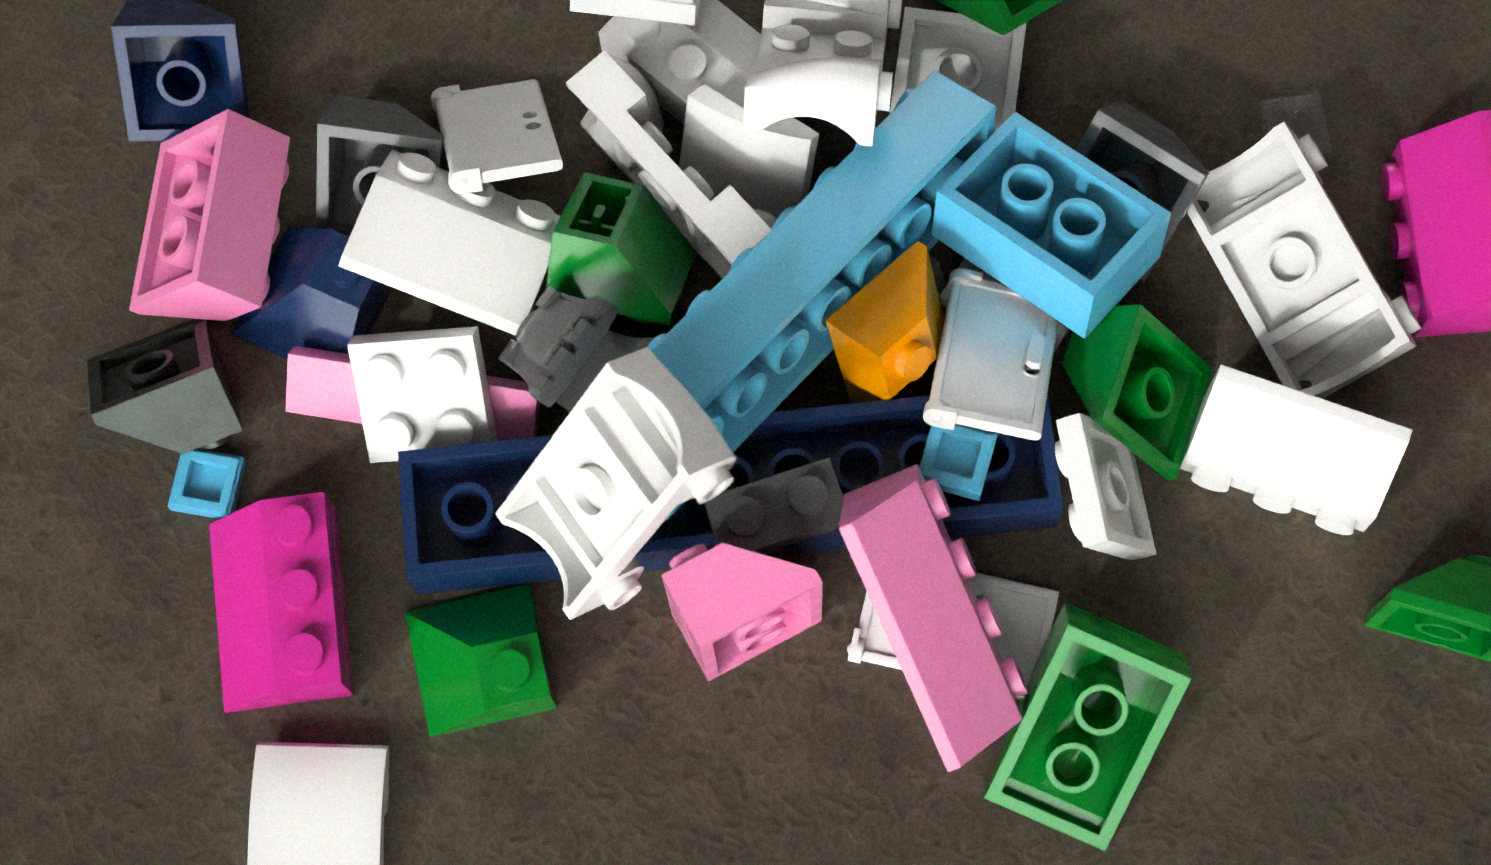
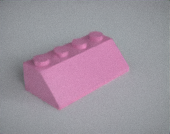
(932, 612)

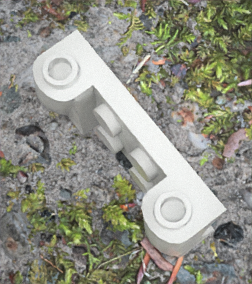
(822, 64)
(629, 129)
(1298, 267)
(615, 476)

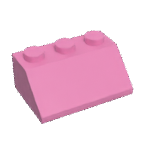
(212, 220)
(739, 603)

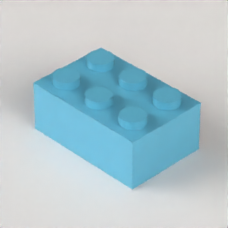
(1049, 224)

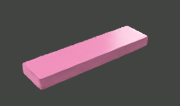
(324, 387)

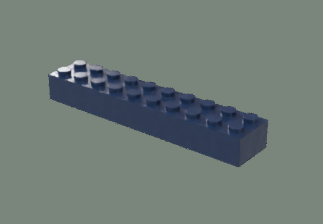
(462, 545)

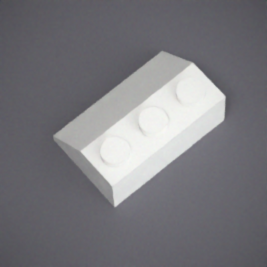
(685, 56)
(457, 250)
(1293, 451)

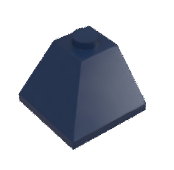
(176, 66)
(312, 297)

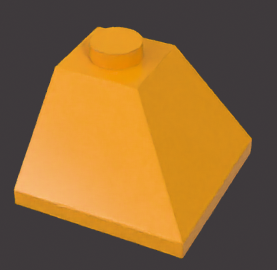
(889, 328)

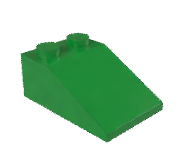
(1088, 726)

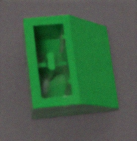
(620, 248)

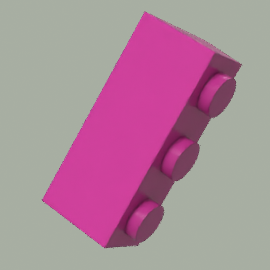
(1444, 224)
(280, 603)

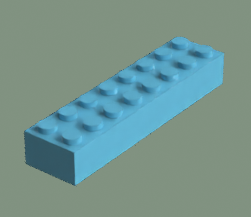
(766, 318)

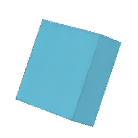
(958, 459)
(207, 483)

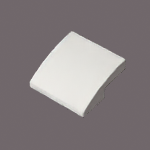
(764, 168)
(318, 804)

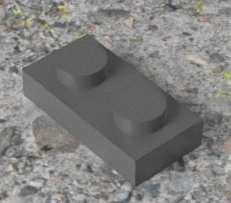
(778, 509)

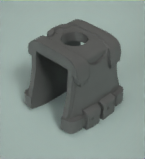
(566, 346)

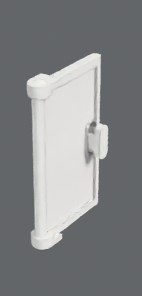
(495, 133)
(984, 359)
(1022, 610)

